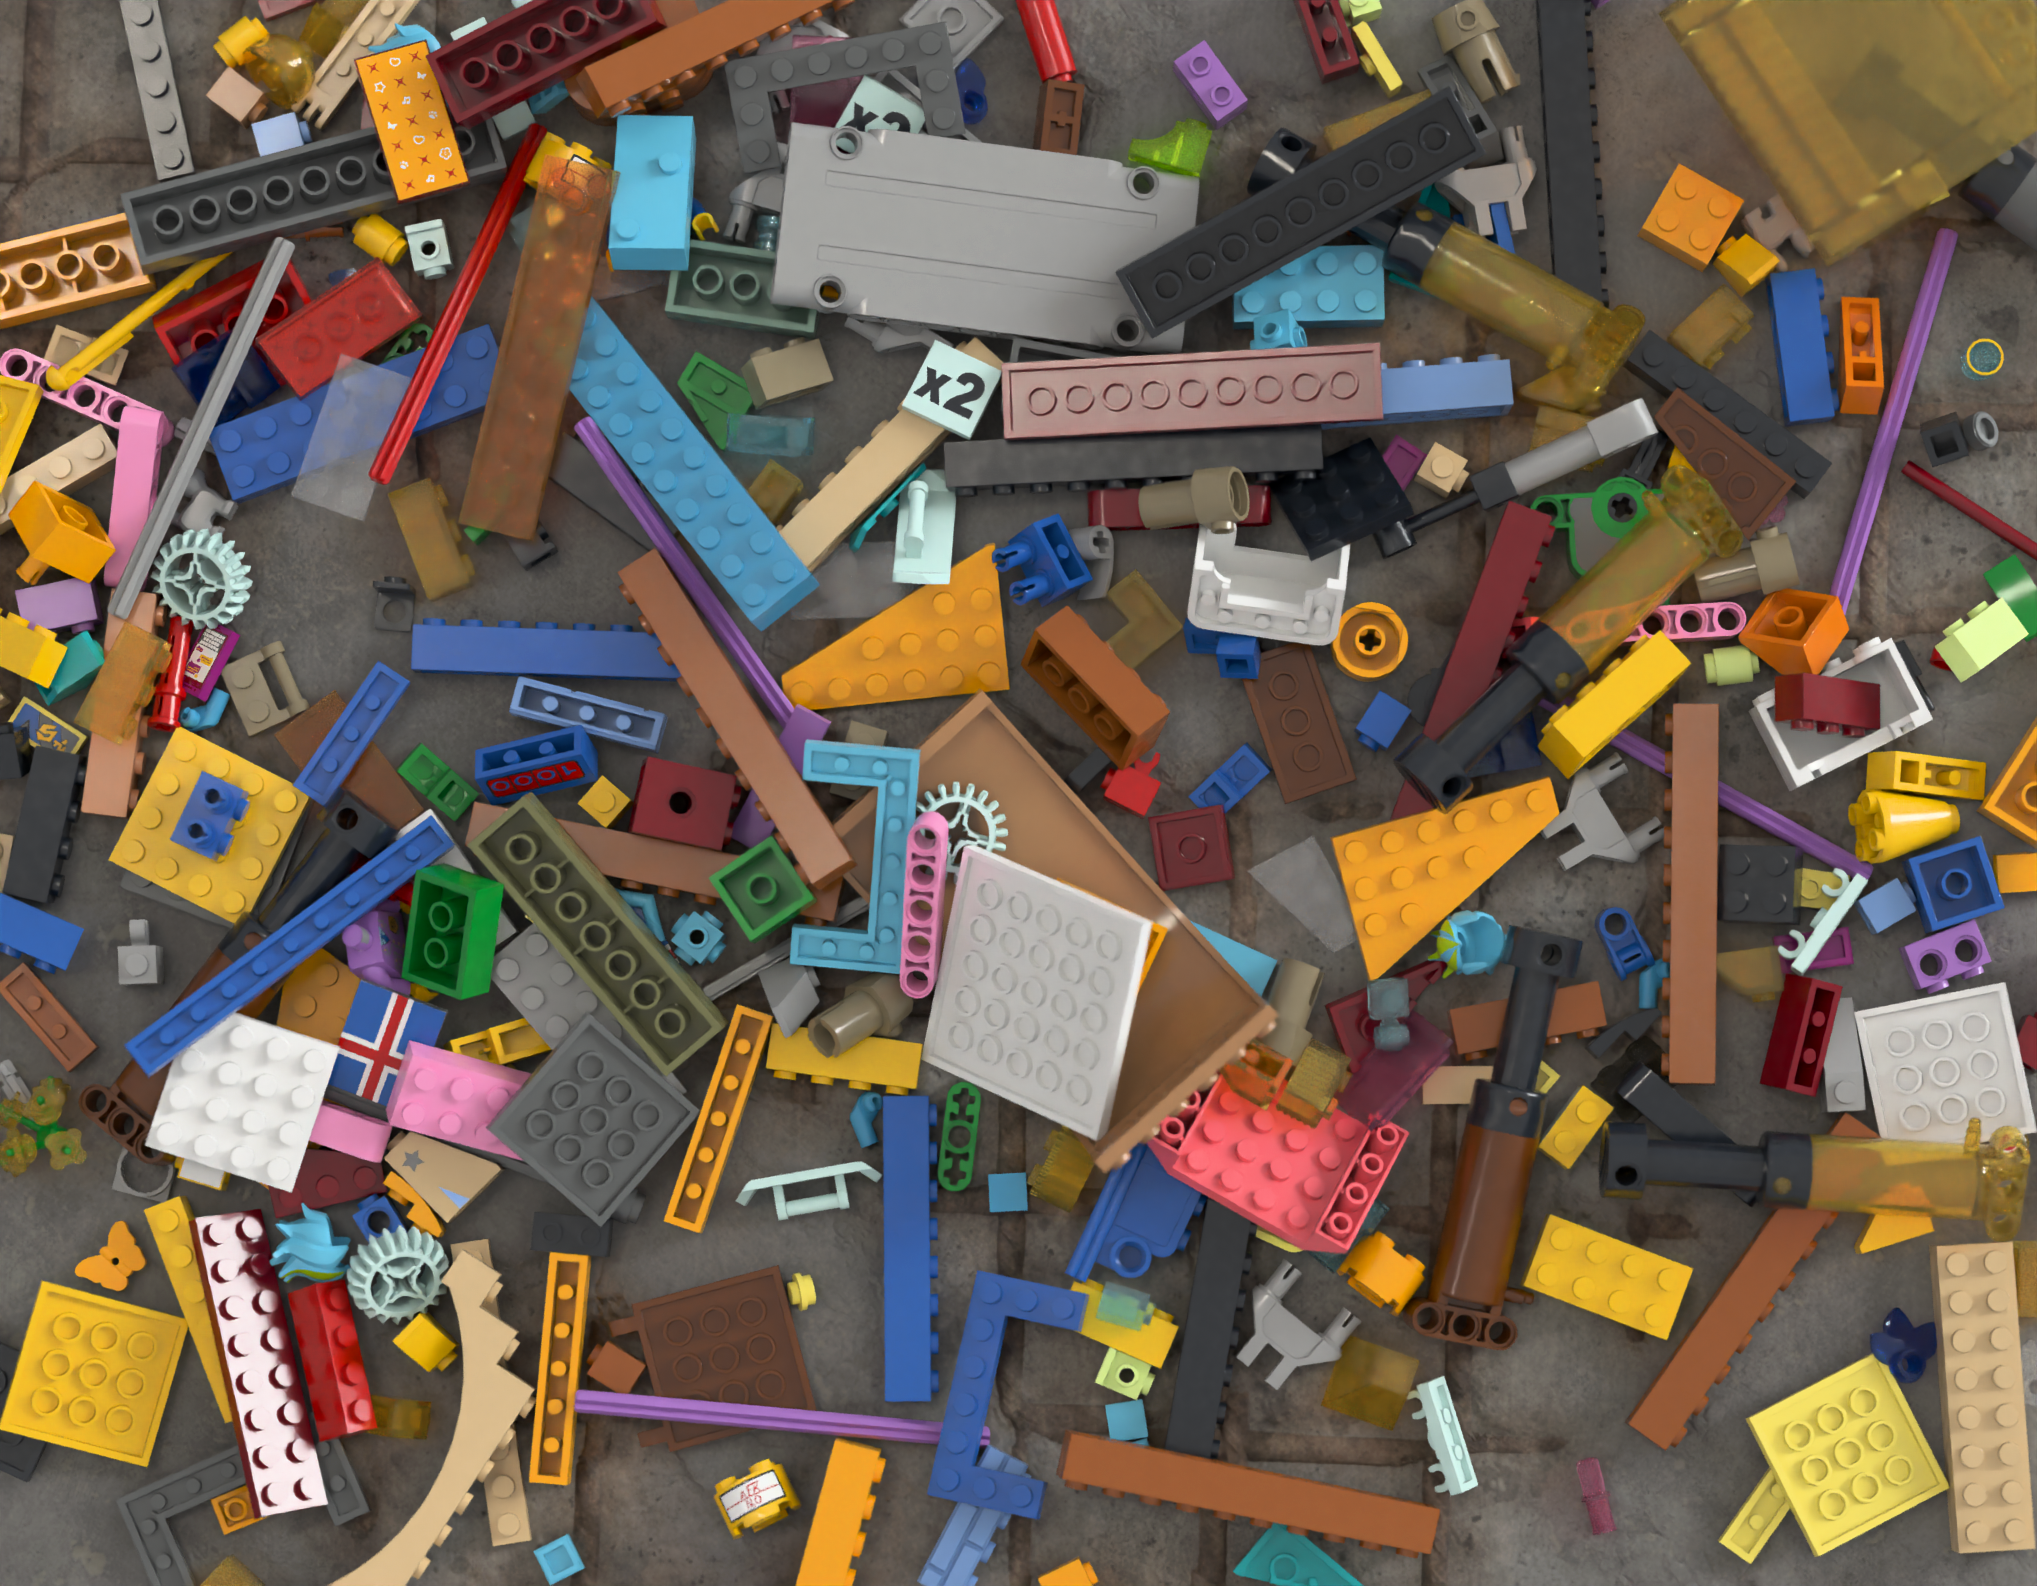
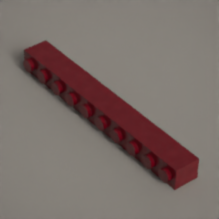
(1485, 627)

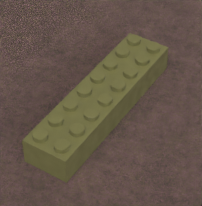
(598, 933)

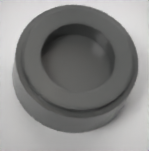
(1980, 431)

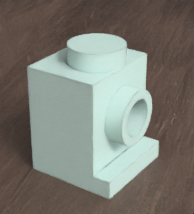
(424, 233)

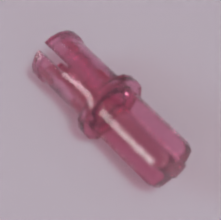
(1595, 1496)

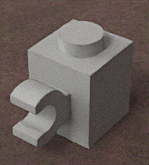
(141, 962)

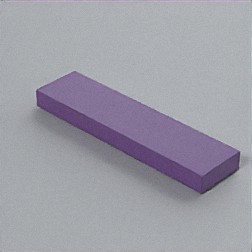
(802, 725)

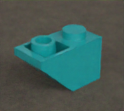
(76, 670)

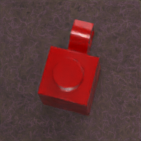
(1132, 788)

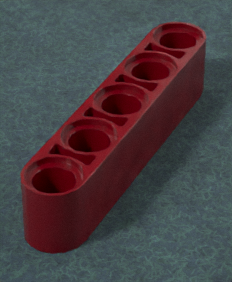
(1120, 509)

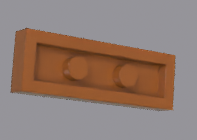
(47, 1017)

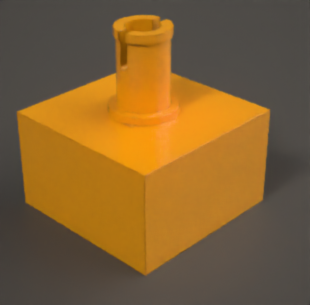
(59, 535)

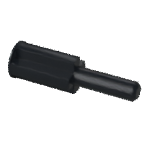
(1914, 671)

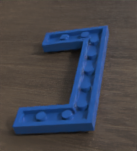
(954, 1466)

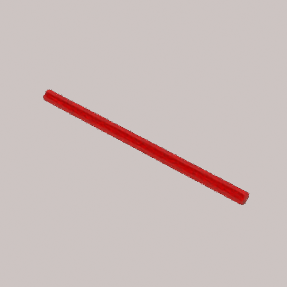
(456, 308)

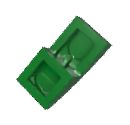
(437, 781)

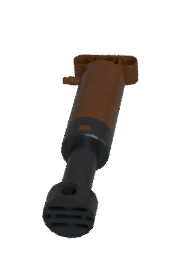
(350, 832)
(1497, 1156)

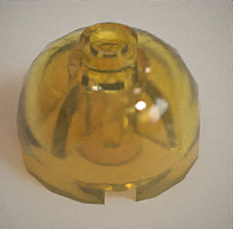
(282, 66)

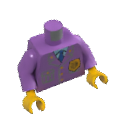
(378, 948)

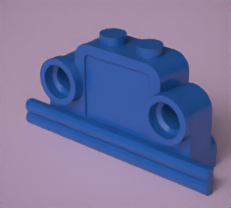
(1136, 1216)

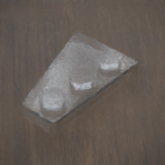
(1310, 891)

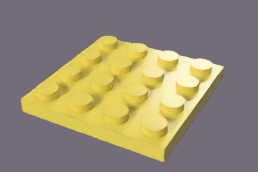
(1847, 1453)

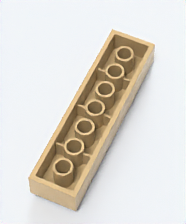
(1982, 1397)

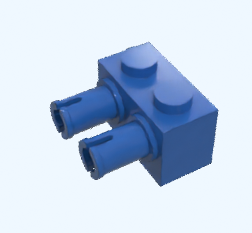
(1048, 561)
(211, 816)

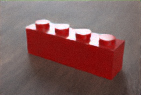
(332, 1360)

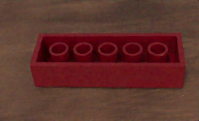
(535, 51)

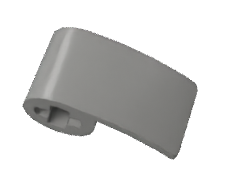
(1097, 552)

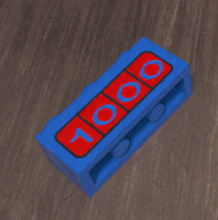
(536, 765)

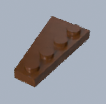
(1736, 470)

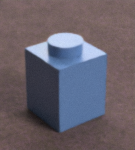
(1886, 905)

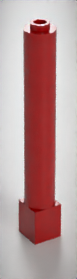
(1047, 39)

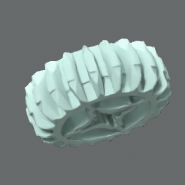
(187, 592)
(966, 801)
(398, 1261)

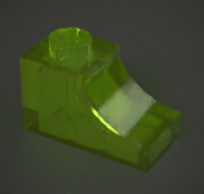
(1178, 151)

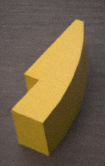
(501, 1043)

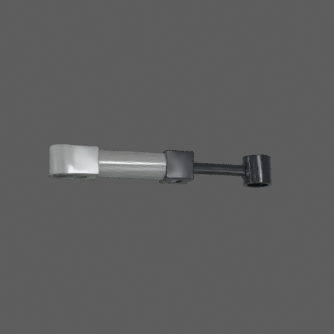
(1511, 479)

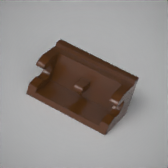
(1058, 117)

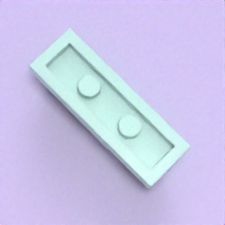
(1825, 921)
(1445, 1436)

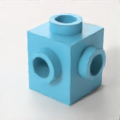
(1284, 330)
(713, 938)

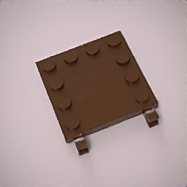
(722, 1346)

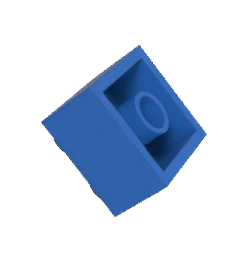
(1953, 884)

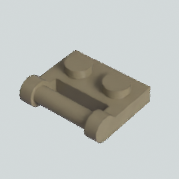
(253, 694)

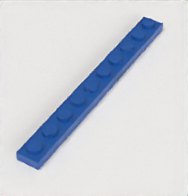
(288, 946)

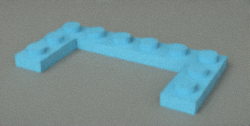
(896, 776)

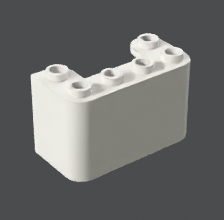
(1266, 591)
(1808, 755)

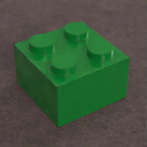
(762, 889)

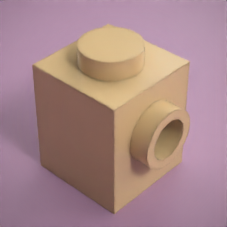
(1442, 471)

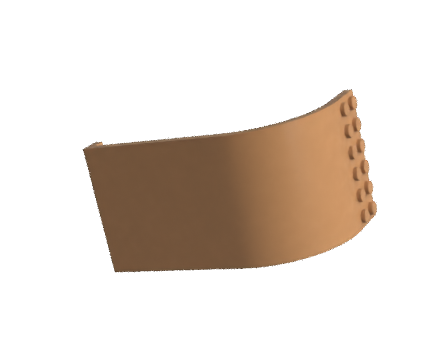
(1192, 1003)

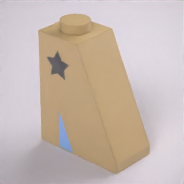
(441, 1173)

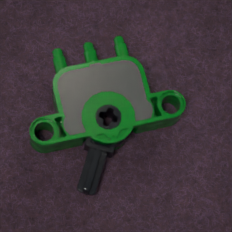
(1590, 518)

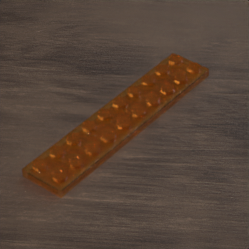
(539, 347)

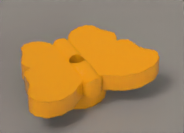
(102, 1268)

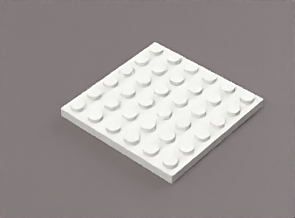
(1036, 991)

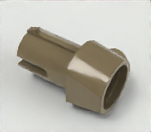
(1471, 36)
(1210, 498)
(1763, 566)
(1293, 1000)
(869, 1008)

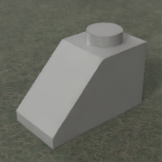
(790, 993)

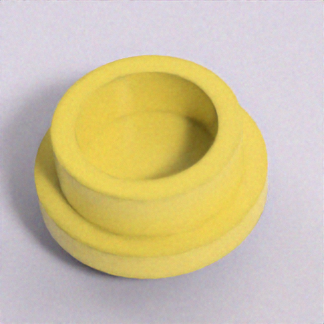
(801, 1291)

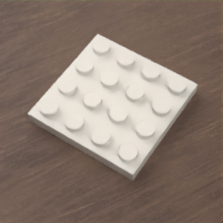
(1943, 1063)
(245, 1100)

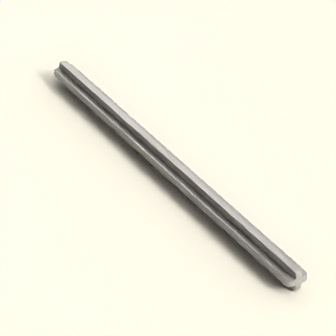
(200, 428)

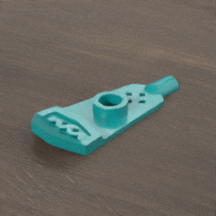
(883, 509)

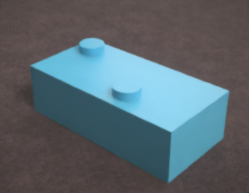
(653, 193)

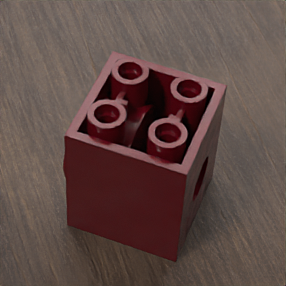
(707, 797)

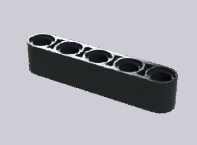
(1671, 1113)

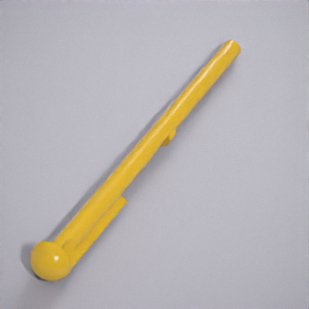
(120, 333)

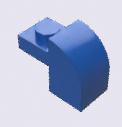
(1236, 653)

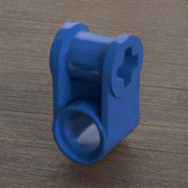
(1624, 944)

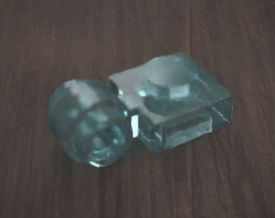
(1389, 1001)

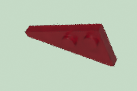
(1351, 1017)

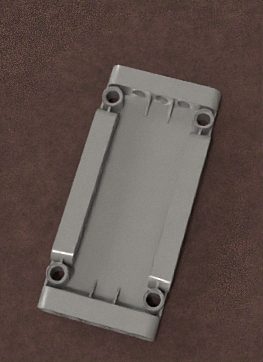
(972, 236)

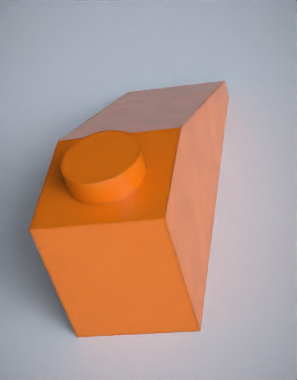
(1860, 356)

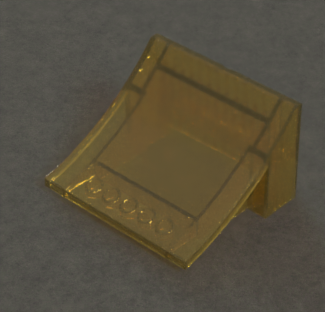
(1866, 102)

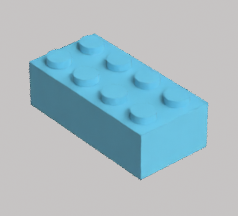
(1320, 289)

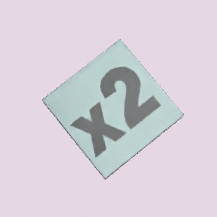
(879, 108)
(952, 390)

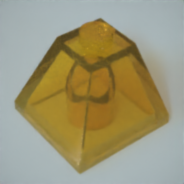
(1370, 1382)

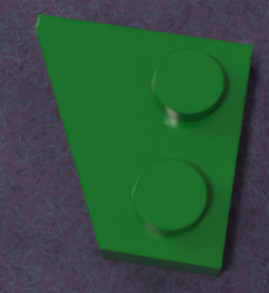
(714, 394)

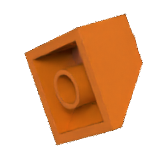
(1796, 630)

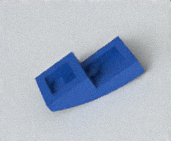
(1232, 780)

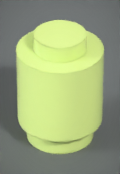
(1730, 665)

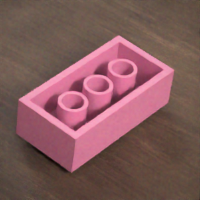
(452, 1096)

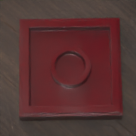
(1191, 848)

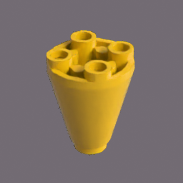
(1898, 823)

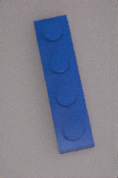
(352, 733)

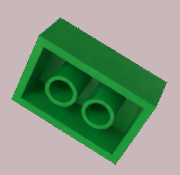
(452, 931)

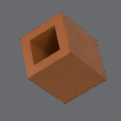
(615, 1367)

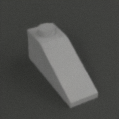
(1842, 1071)

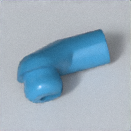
(206, 715)
(1649, 983)
(863, 1115)

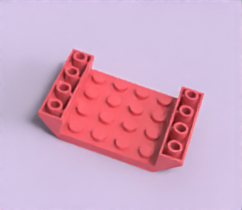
(1276, 1170)

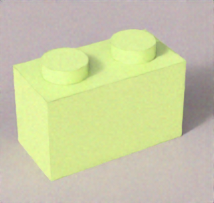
(1980, 640)

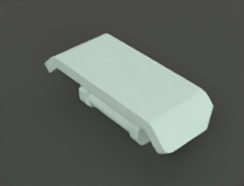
(925, 530)
(810, 1204)

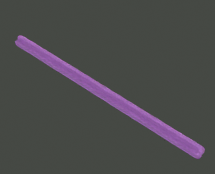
(1893, 415)
(684, 570)
(1743, 806)
(762, 1417)

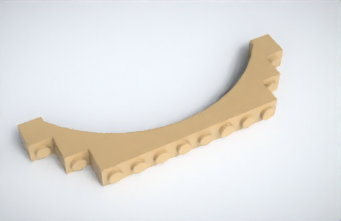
(488, 1408)

